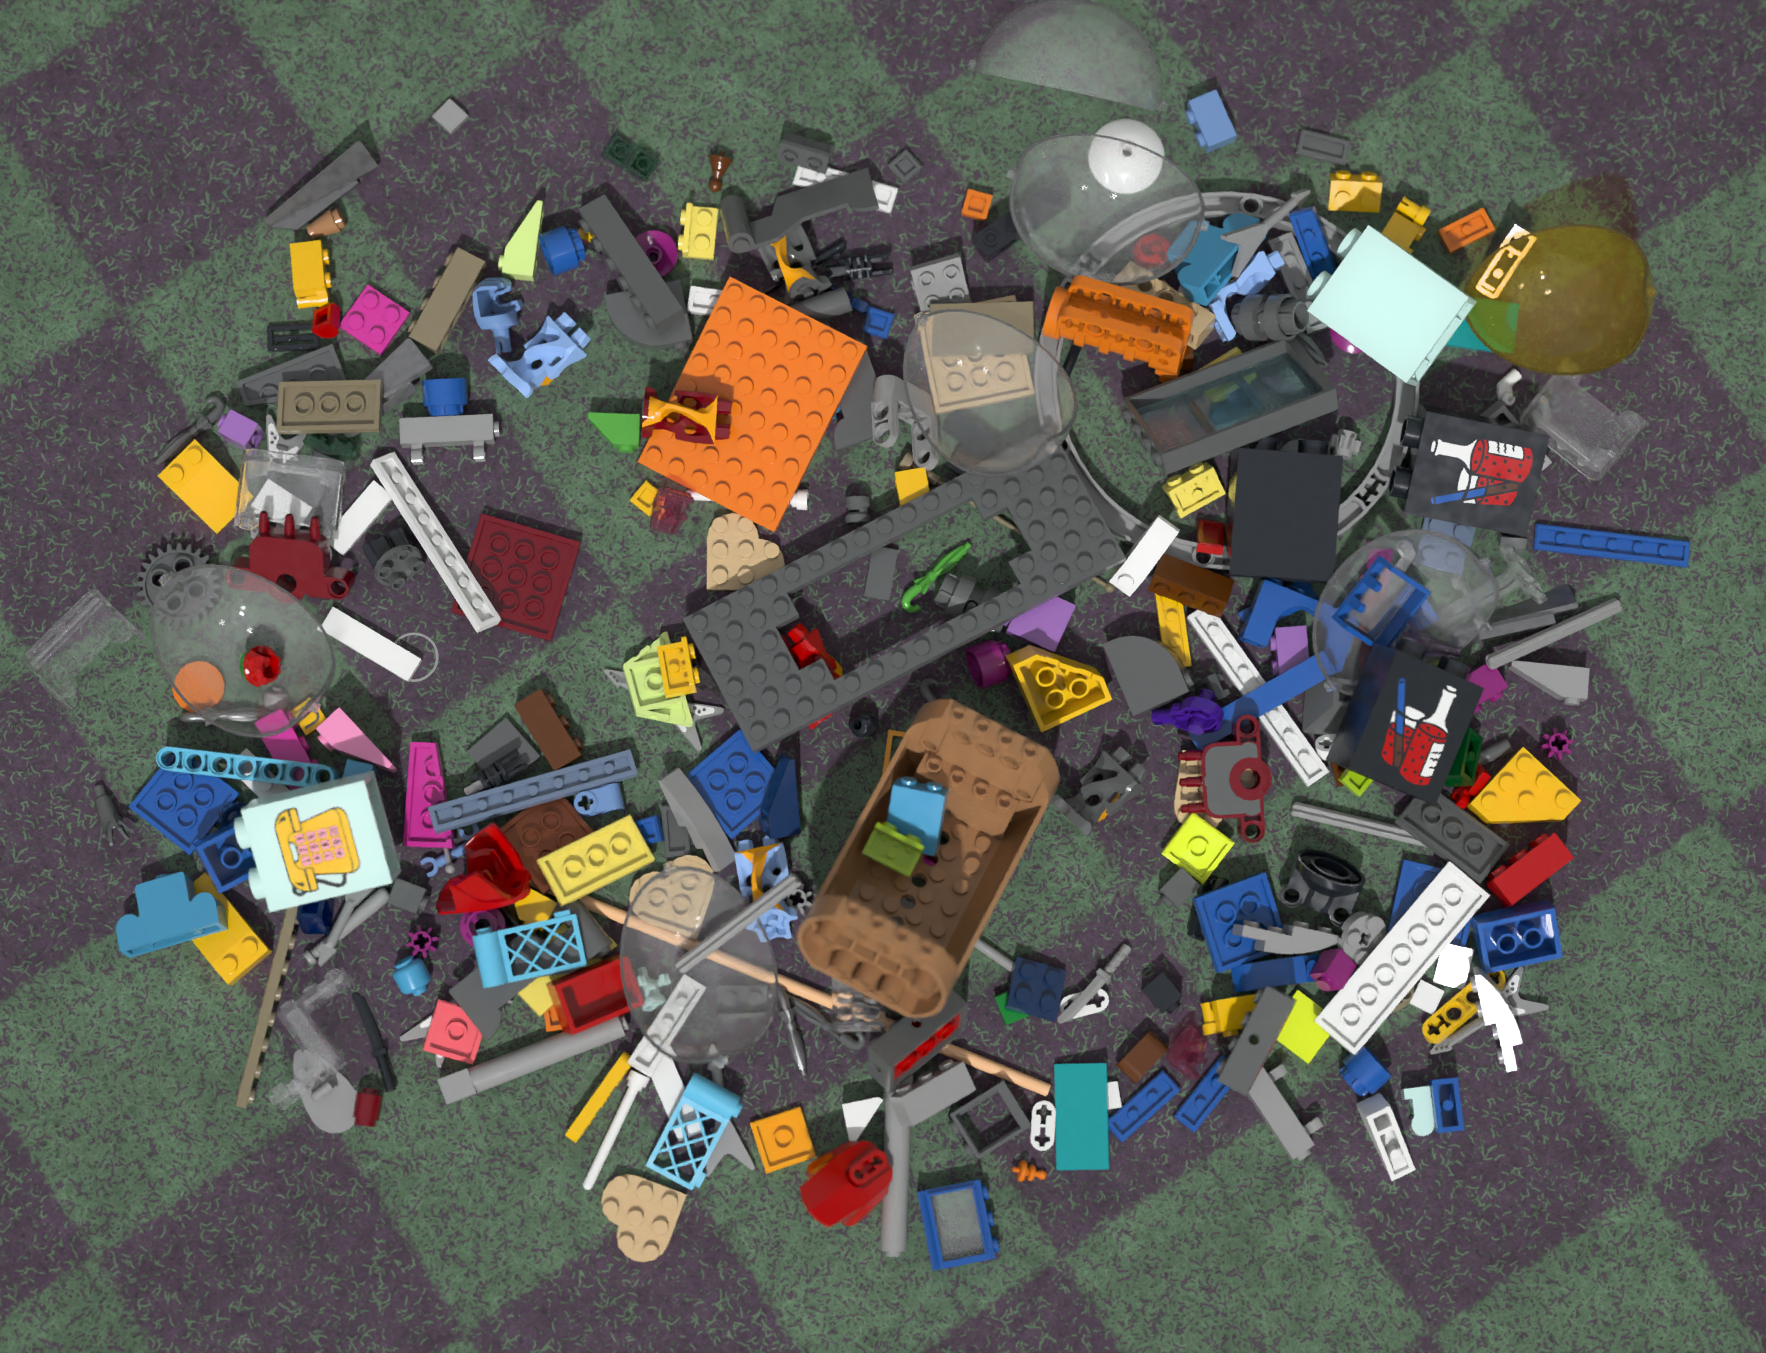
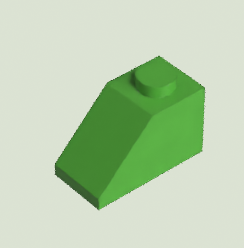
(618, 429)

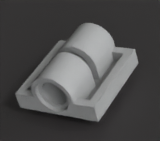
(939, 282)

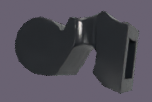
(376, 548)

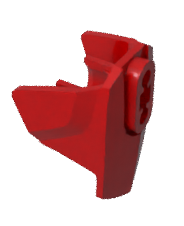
(493, 878)
(845, 1184)

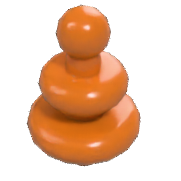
(1024, 1171)

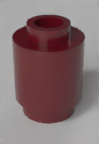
(367, 1107)

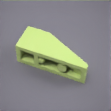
(522, 250)

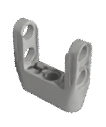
(891, 396)

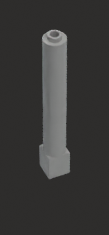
(528, 1059)
(895, 1204)

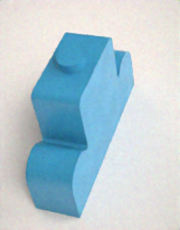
(1211, 260)
(168, 915)

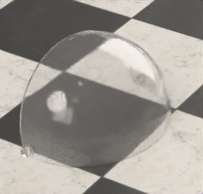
(1074, 49)
(1104, 208)
(986, 392)
(1454, 612)
(214, 616)
(721, 1001)

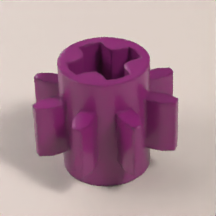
(1560, 737)
(428, 946)

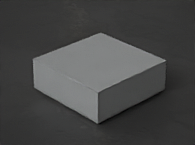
(450, 116)

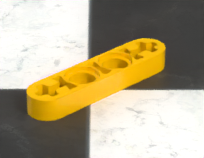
(1458, 1001)
(599, 1098)

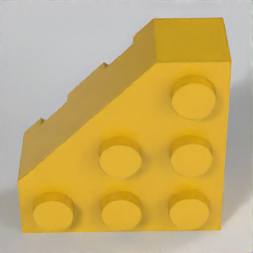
(1056, 686)
(1523, 794)

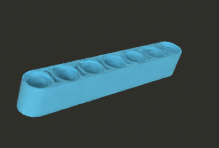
(235, 767)

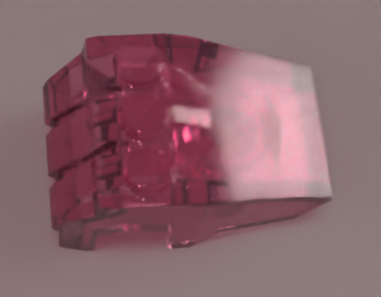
(669, 510)
(1186, 1052)

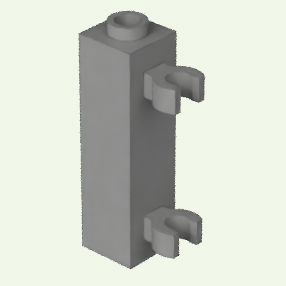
(448, 431)
(1279, 1116)

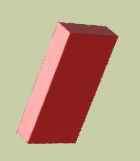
(1210, 537)

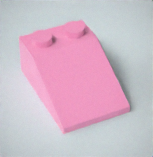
(344, 736)

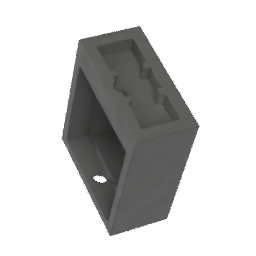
(1012, 1106)

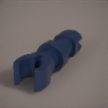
(856, 303)

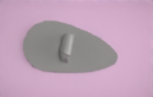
(329, 1103)

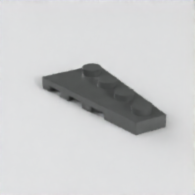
(313, 366)

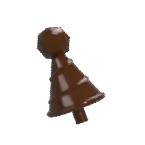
(719, 166)

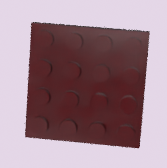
(521, 574)

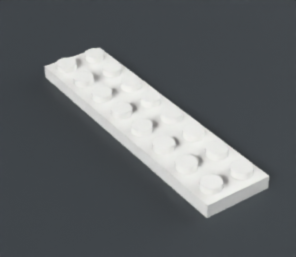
(1401, 958)

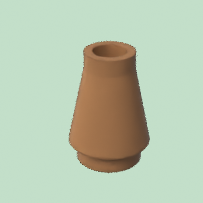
(327, 224)

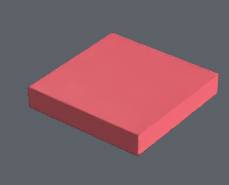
(452, 1033)

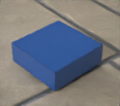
(878, 323)
(651, 829)

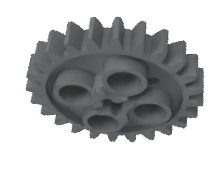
(167, 564)

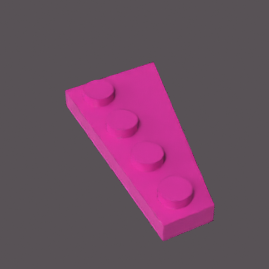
(424, 789)

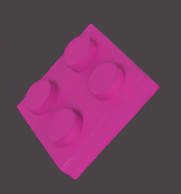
(374, 320)

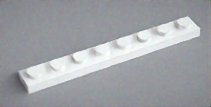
(435, 542)
(1246, 679)

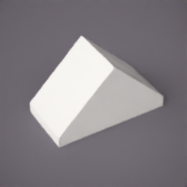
(858, 1115)

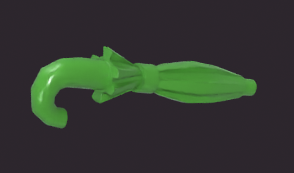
(921, 584)

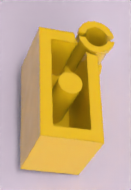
(1407, 223)
(310, 274)
(1226, 1015)

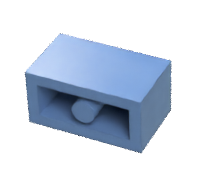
(1210, 121)

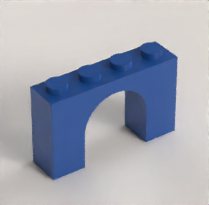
(1267, 605)

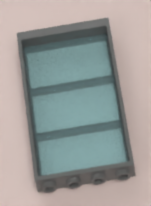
(1229, 404)

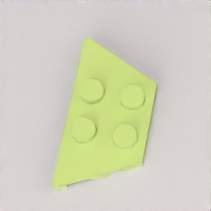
(647, 688)

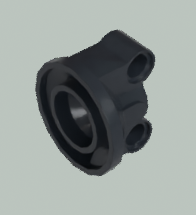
(1323, 884)

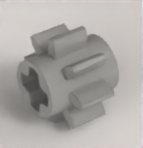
(1345, 444)
(804, 896)

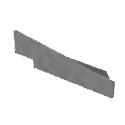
(323, 189)
(397, 373)
(1529, 615)

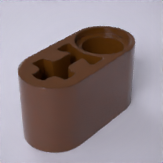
(1142, 1056)

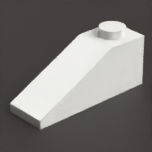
(1143, 555)
(1386, 1136)

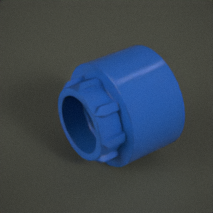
(562, 249)
(445, 396)
(1364, 1072)

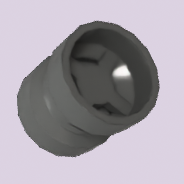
(857, 510)

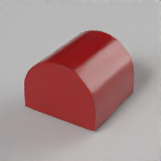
(326, 321)

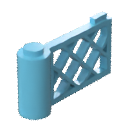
(494, 957)
(716, 1104)

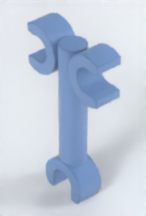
(454, 853)

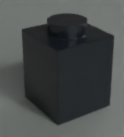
(1162, 994)

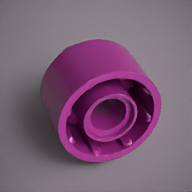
(988, 663)
(470, 921)

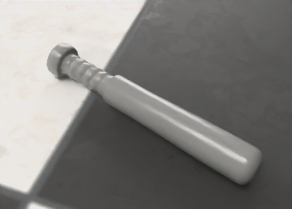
(357, 917)

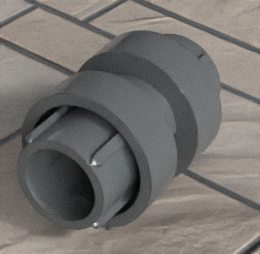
(1270, 317)
(958, 591)

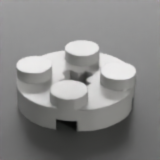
(1353, 927)

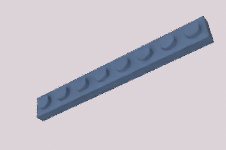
(532, 791)

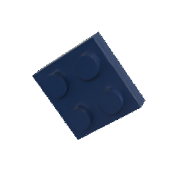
(1035, 989)

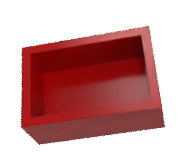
(1528, 869)
(589, 995)

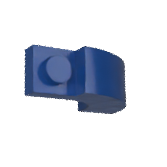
(1273, 972)

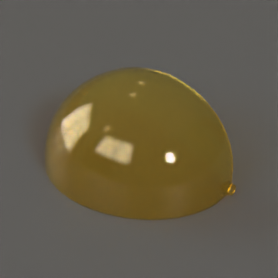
(1563, 299)

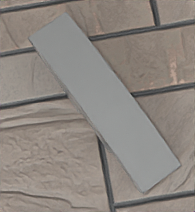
(699, 820)

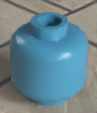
(411, 975)

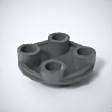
(398, 566)

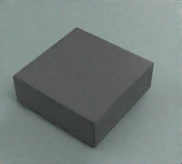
(905, 167)

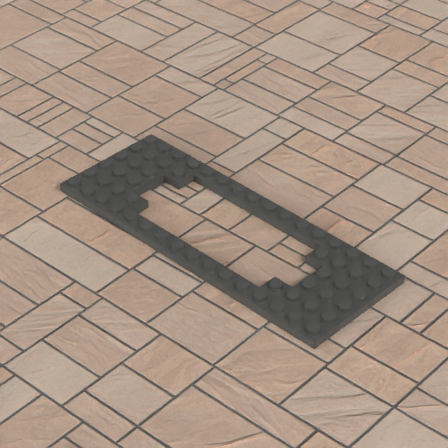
(777, 699)

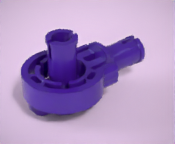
(1205, 718)

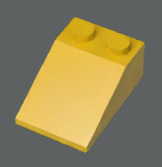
(203, 485)

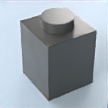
(1178, 889)
(408, 897)

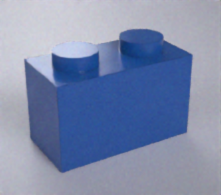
(1446, 1105)

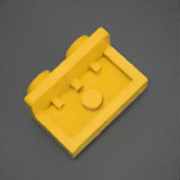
(1354, 192)
(676, 668)

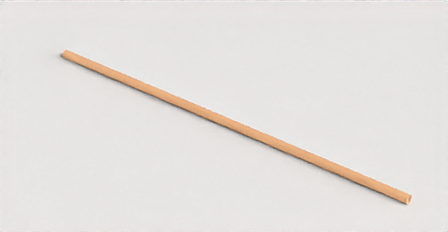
(826, 1000)

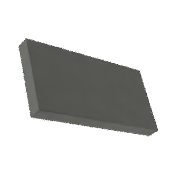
(1453, 836)

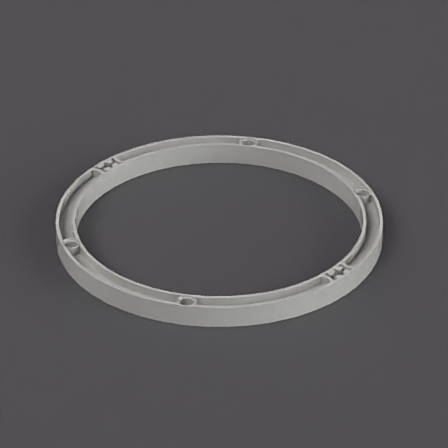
(1405, 402)

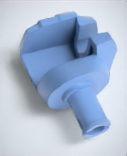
(486, 300)

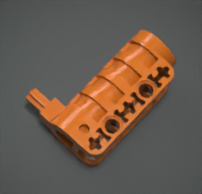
(1121, 323)

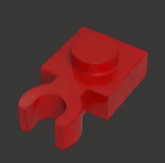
(1463, 793)

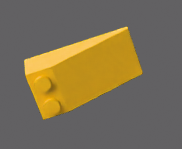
(234, 949)

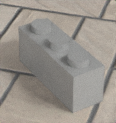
(931, 1092)

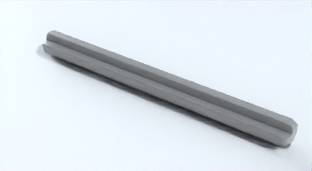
(1553, 633)
(1353, 822)
(738, 923)

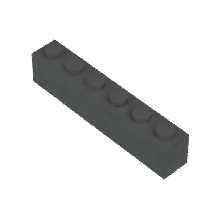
(631, 265)

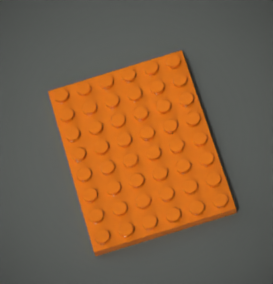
(784, 391)

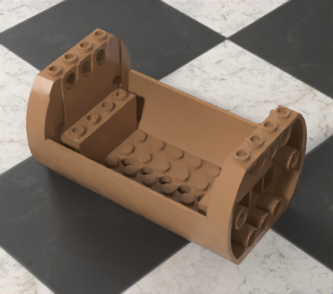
(992, 809)

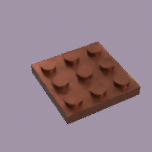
(542, 831)

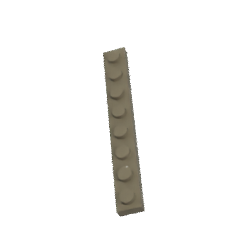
(266, 1015)

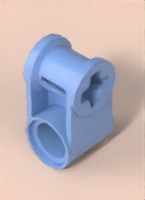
(603, 798)

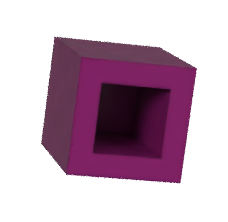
(1332, 970)

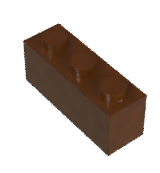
(1191, 585)
(549, 729)

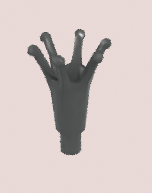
(108, 816)

